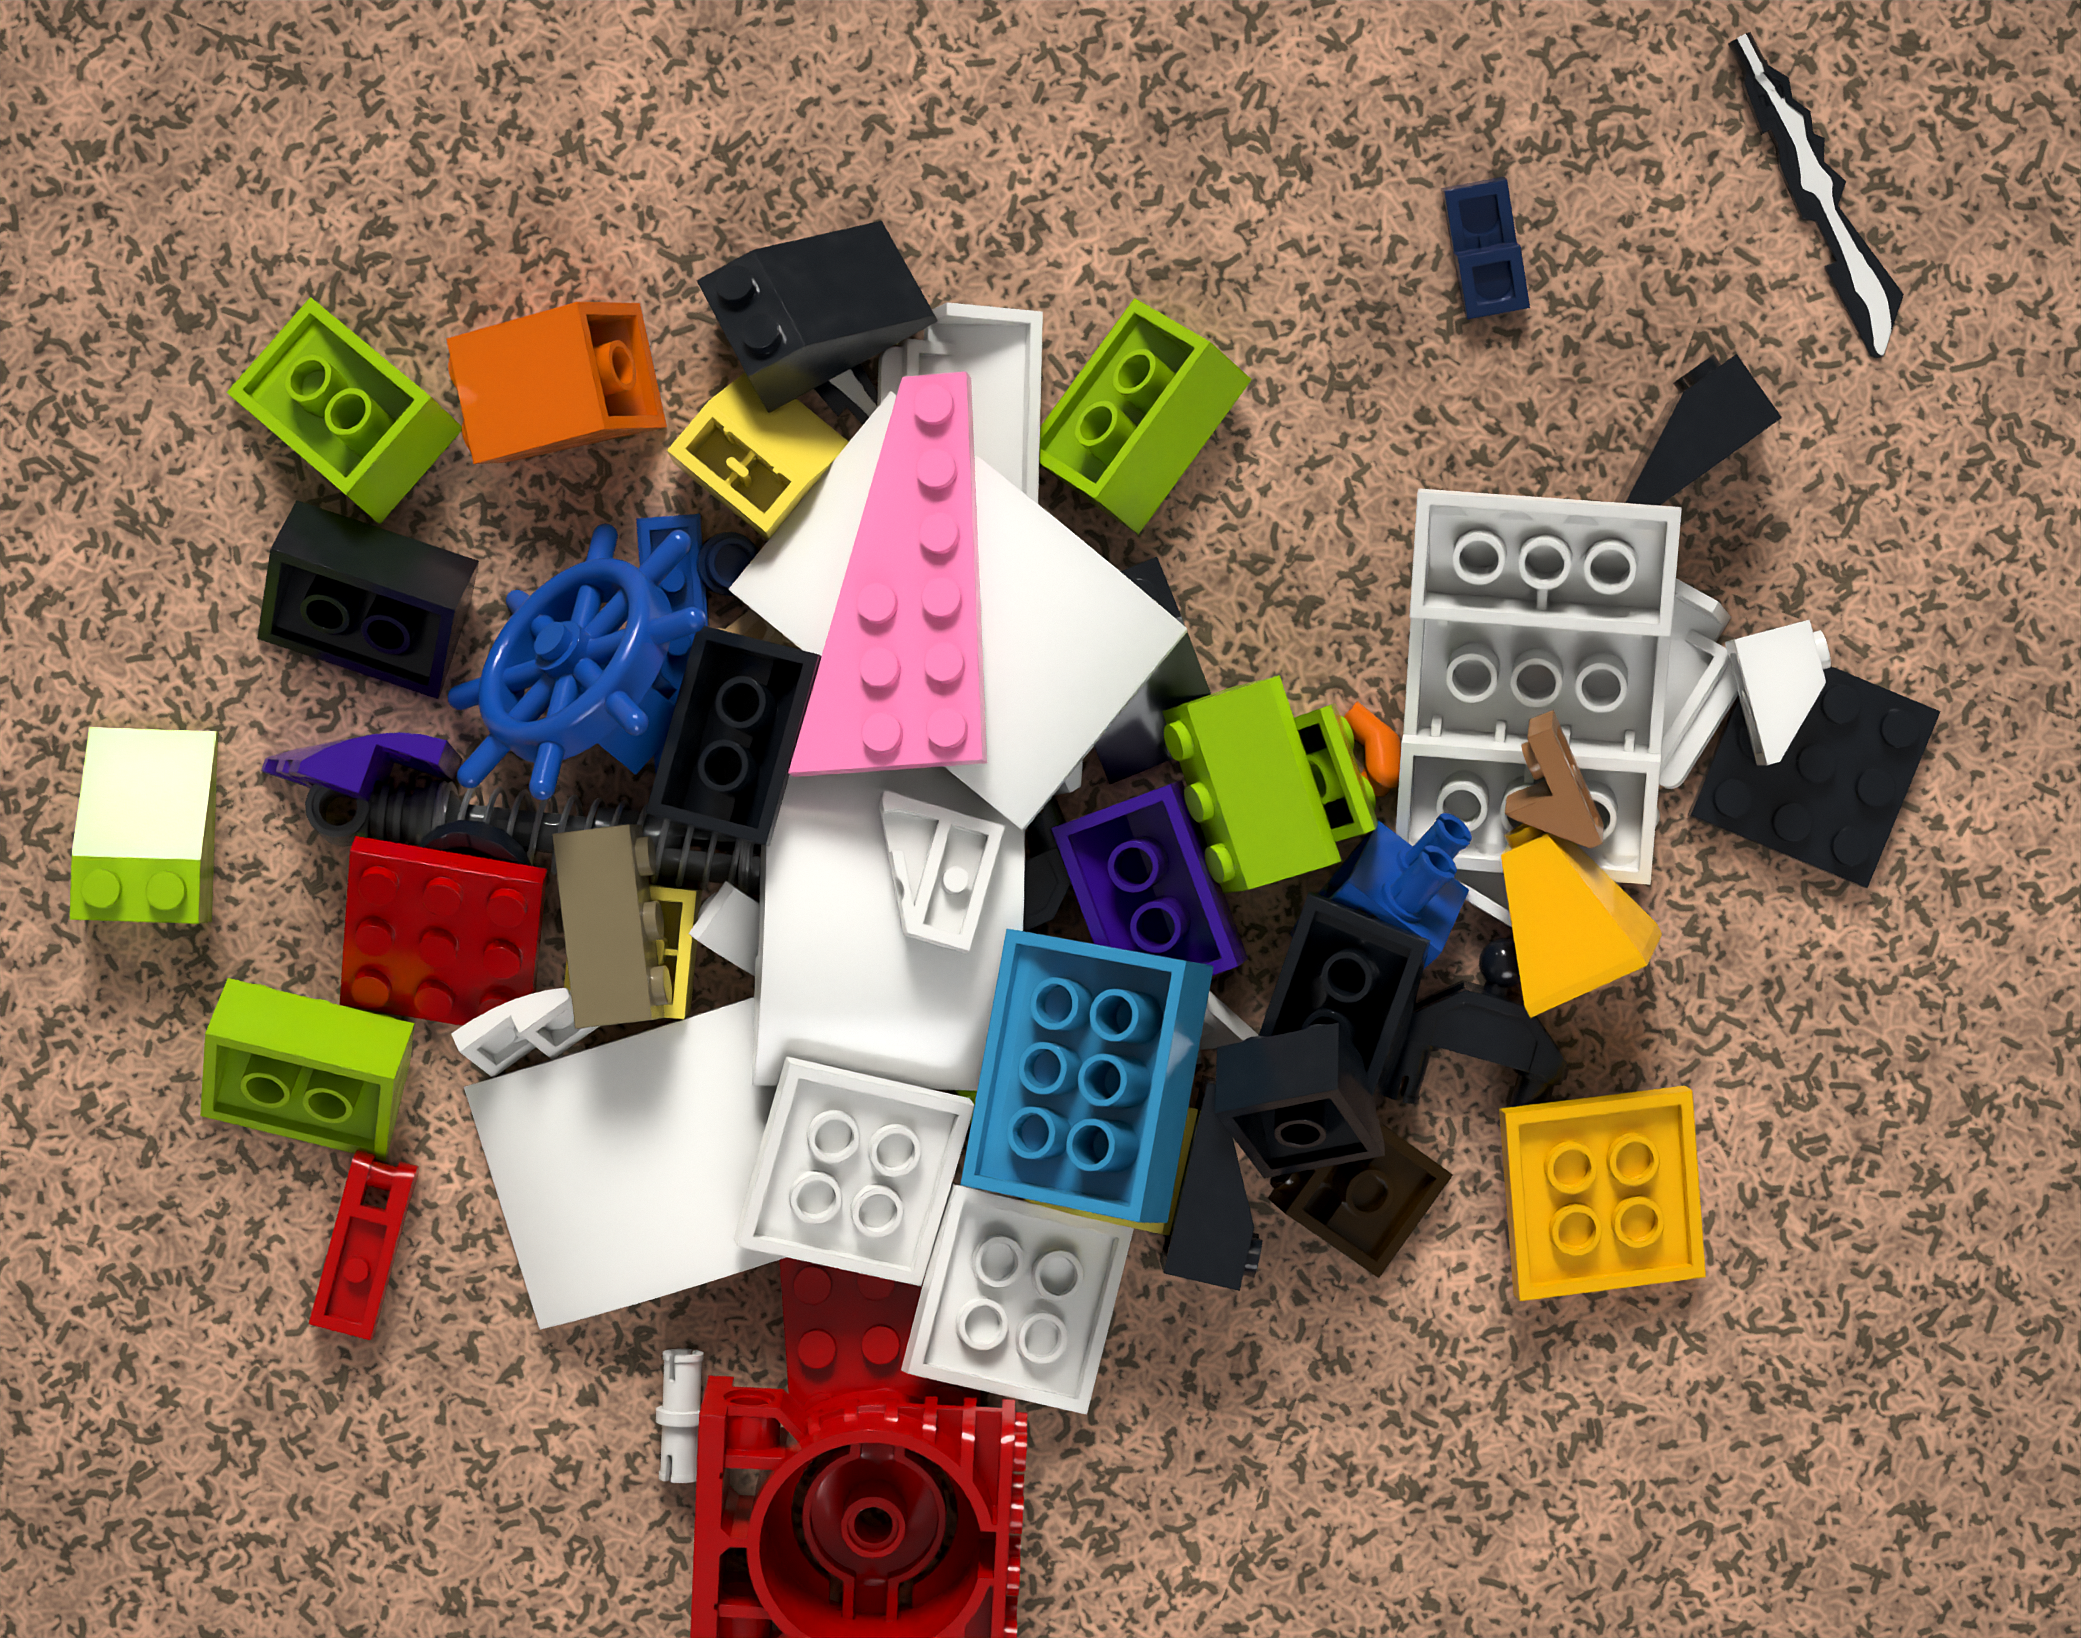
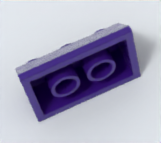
(1148, 881)

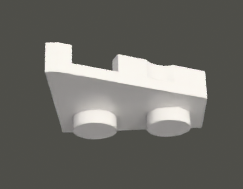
(938, 868)

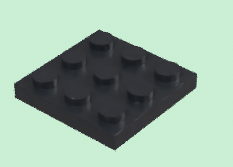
(1834, 786)

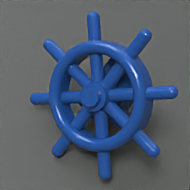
(580, 667)

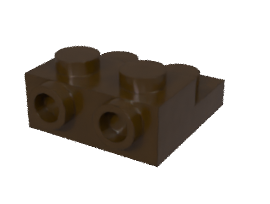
(1364, 1204)

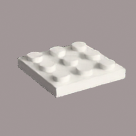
(853, 1171)
(1017, 1299)

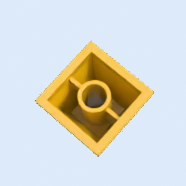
(1569, 920)

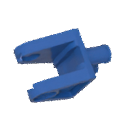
(1406, 882)

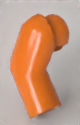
(1381, 749)

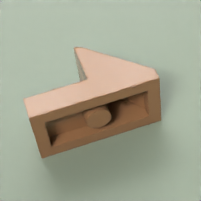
(1561, 801)

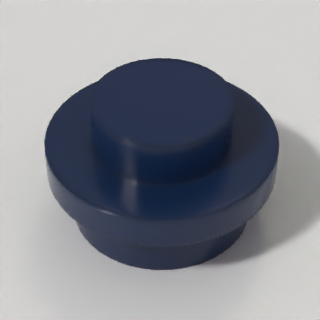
(723, 560)

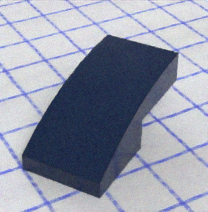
(1485, 248)

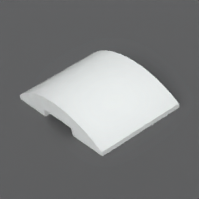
(1525, 616)
(1058, 621)
(832, 950)
(628, 1163)

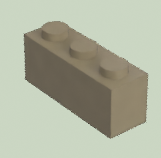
(611, 925)

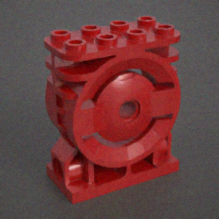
(962, 1596)

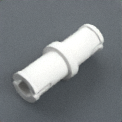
(680, 1415)

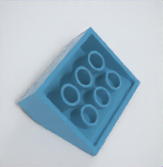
(1087, 1076)

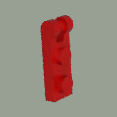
(363, 1247)

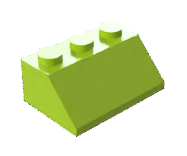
(1138, 414)
(1250, 785)
(305, 1068)

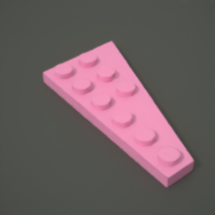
(906, 634)

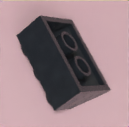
(366, 598)
(733, 735)

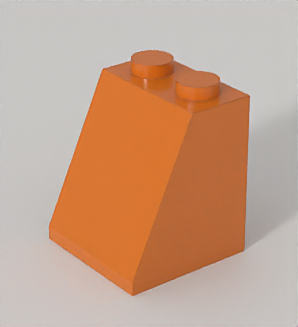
(555, 381)

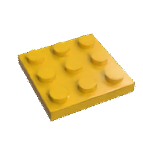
(1602, 1193)

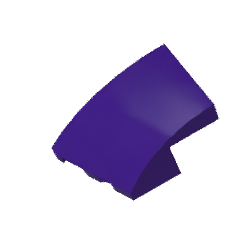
(360, 762)

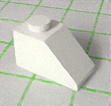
(1778, 683)

